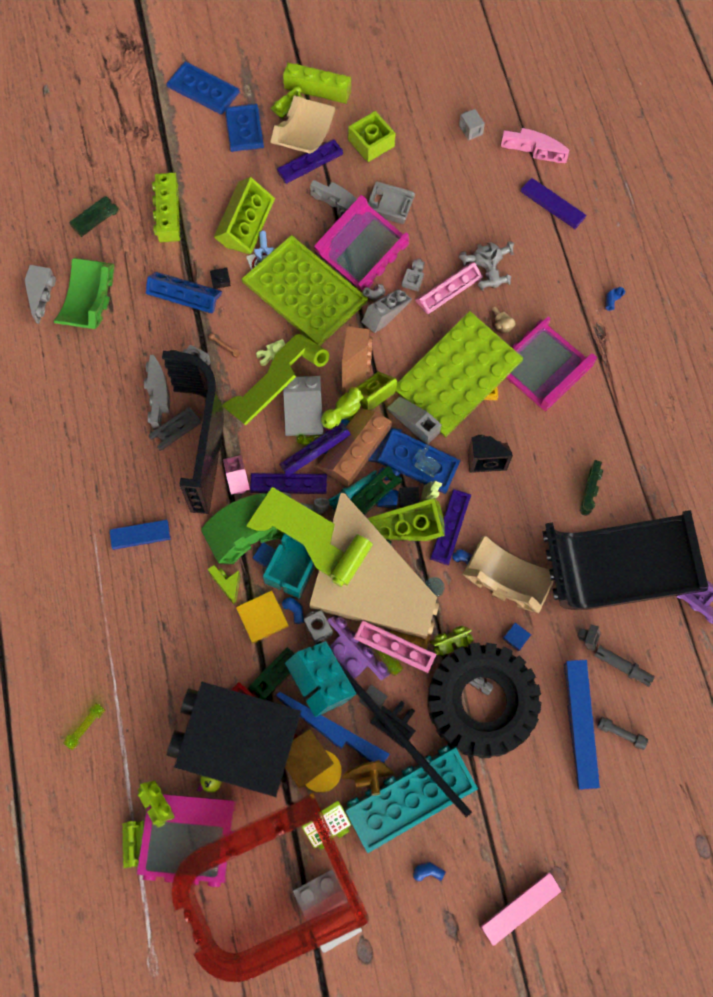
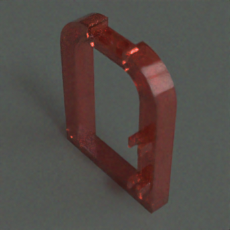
(289, 944)

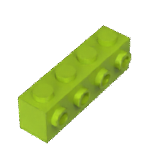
(317, 82)
(167, 207)

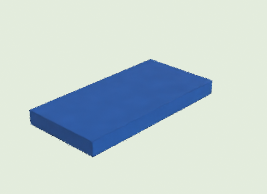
(203, 88)
(400, 454)

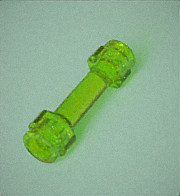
(394, 666)
(71, 741)

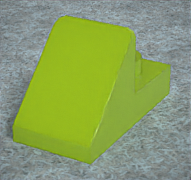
(230, 585)

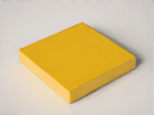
(262, 617)

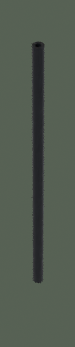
(463, 808)

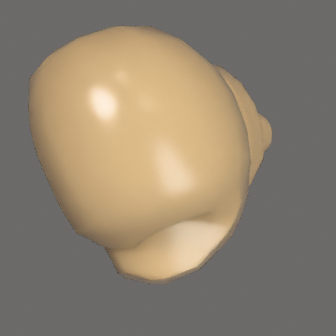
(503, 321)

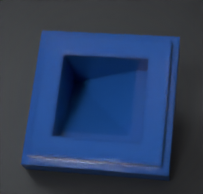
(389, 500)

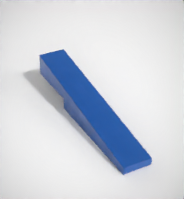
(581, 724)
(335, 733)

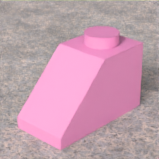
(236, 475)

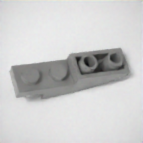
(333, 195)
(158, 392)

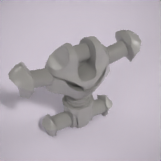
(488, 258)

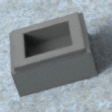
(378, 697)

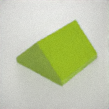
(377, 390)

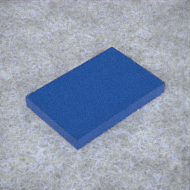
(244, 127)

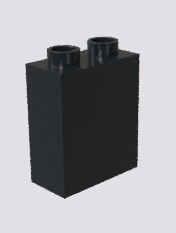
(234, 738)

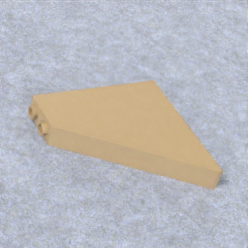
(384, 586)

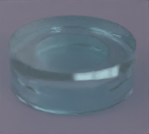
(436, 586)

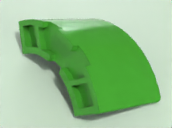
(86, 293)
(228, 532)

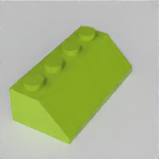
(244, 216)

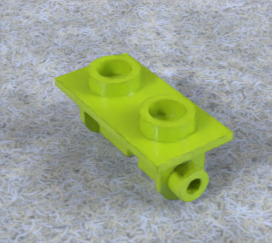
(283, 105)
(458, 636)
(151, 795)
(132, 842)

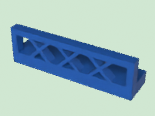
(182, 292)

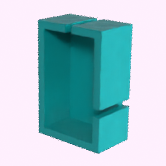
(289, 567)
(320, 669)

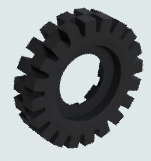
(457, 726)

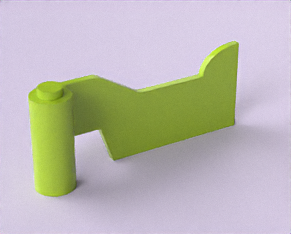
(276, 379)
(313, 532)

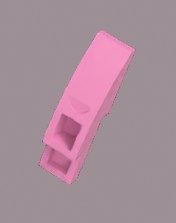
(540, 144)

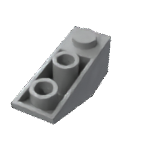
(38, 286)
(385, 309)
(415, 419)

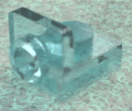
(426, 464)

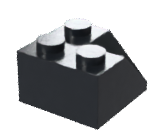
(488, 454)

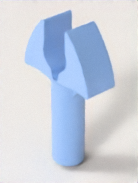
(263, 246)

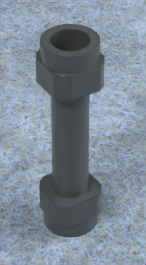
(638, 741)

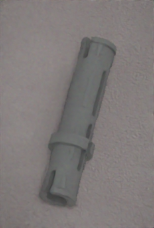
(625, 666)

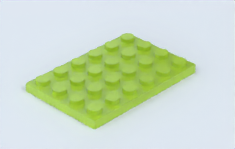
(304, 290)
(459, 372)

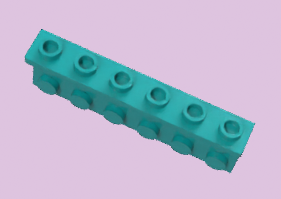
(408, 799)

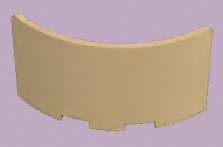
(305, 127)
(508, 576)

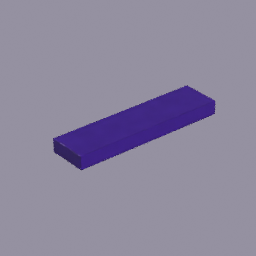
(310, 161)
(553, 203)
(314, 449)
(290, 484)
(452, 524)

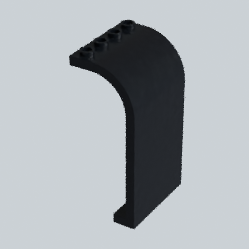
(194, 376)
(625, 563)

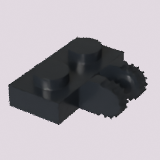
(401, 724)

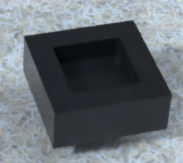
(220, 278)
(408, 496)

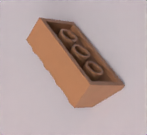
(356, 357)
(350, 455)

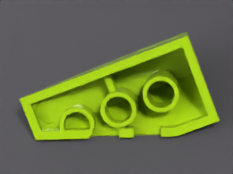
(412, 523)

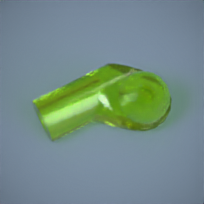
(304, 440)

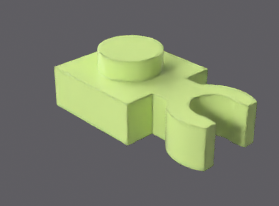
(272, 349)
(430, 491)

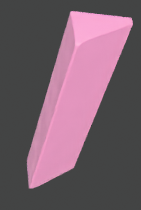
(449, 288)
(395, 646)
(520, 908)

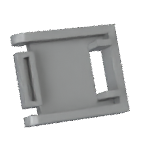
(394, 202)

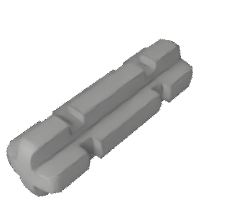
(486, 688)

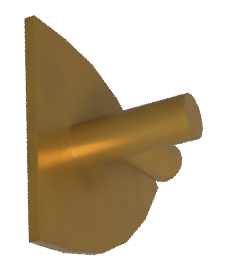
(368, 774)

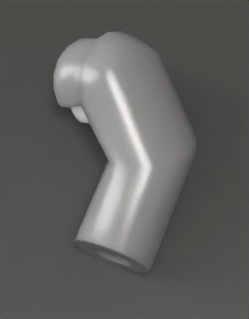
(377, 293)

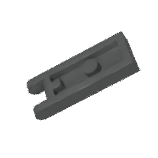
(175, 428)

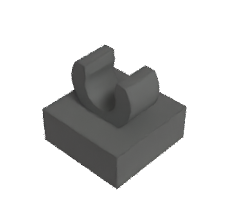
(590, 637)

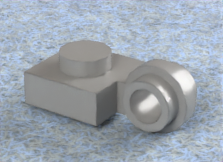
(414, 277)

